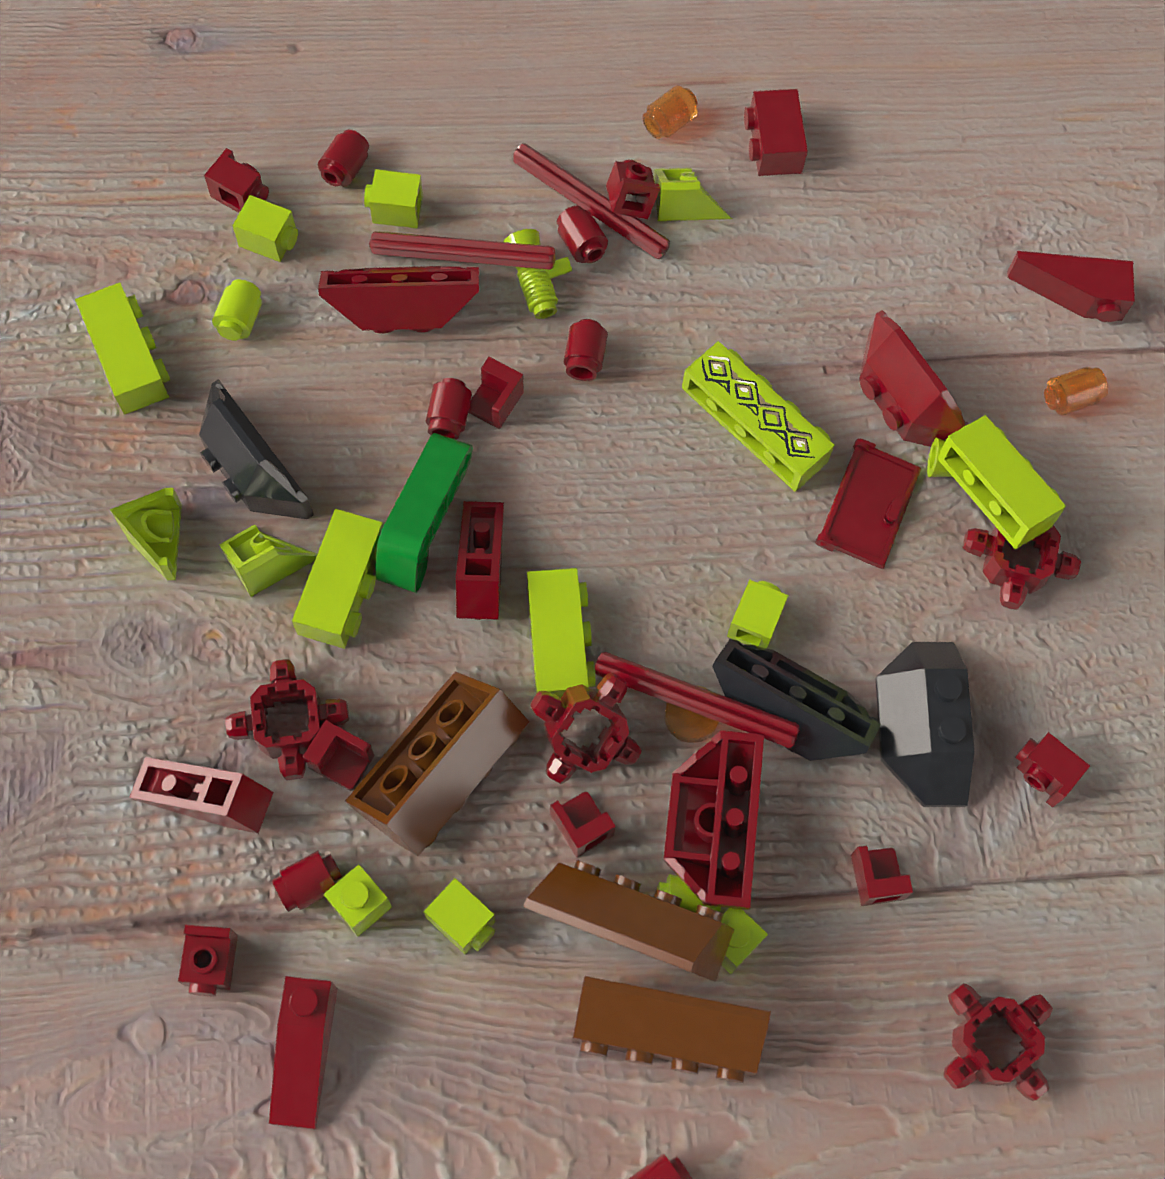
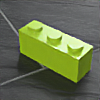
(124, 347)
(1001, 481)
(339, 580)
(558, 630)

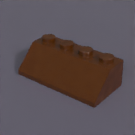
(438, 761)
(633, 919)
(670, 1028)

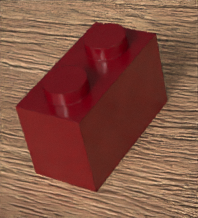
(777, 132)

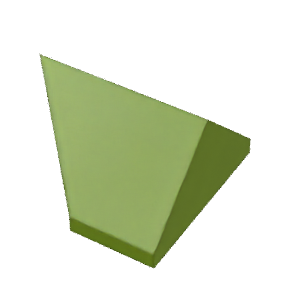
(684, 198)
(153, 528)
(263, 559)

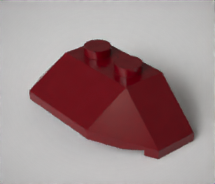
(399, 296)
(906, 386)
(716, 819)

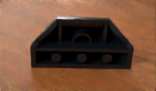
(247, 460)
(827, 716)
(927, 723)

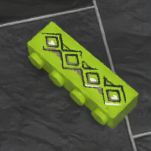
(757, 415)

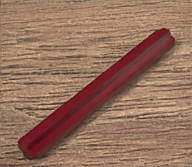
(590, 200)
(463, 250)
(699, 700)

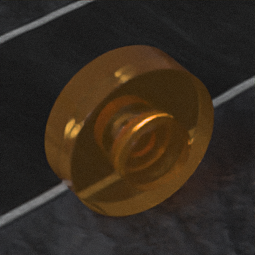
(687, 724)

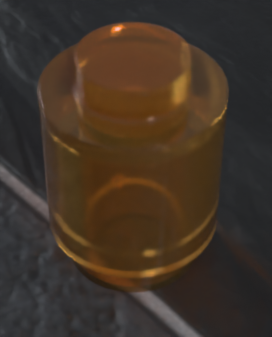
(670, 112)
(1076, 390)

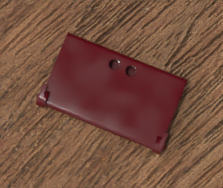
(870, 491)

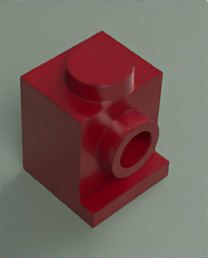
(636, 180)
(234, 182)
(1050, 767)
(218, 975)

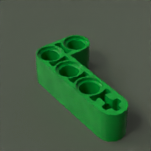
(420, 511)

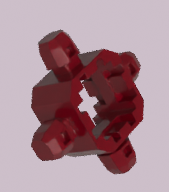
(1018, 581)
(285, 689)
(613, 741)
(1022, 1020)

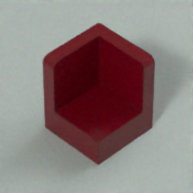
(497, 394)
(338, 755)
(582, 823)
(879, 876)

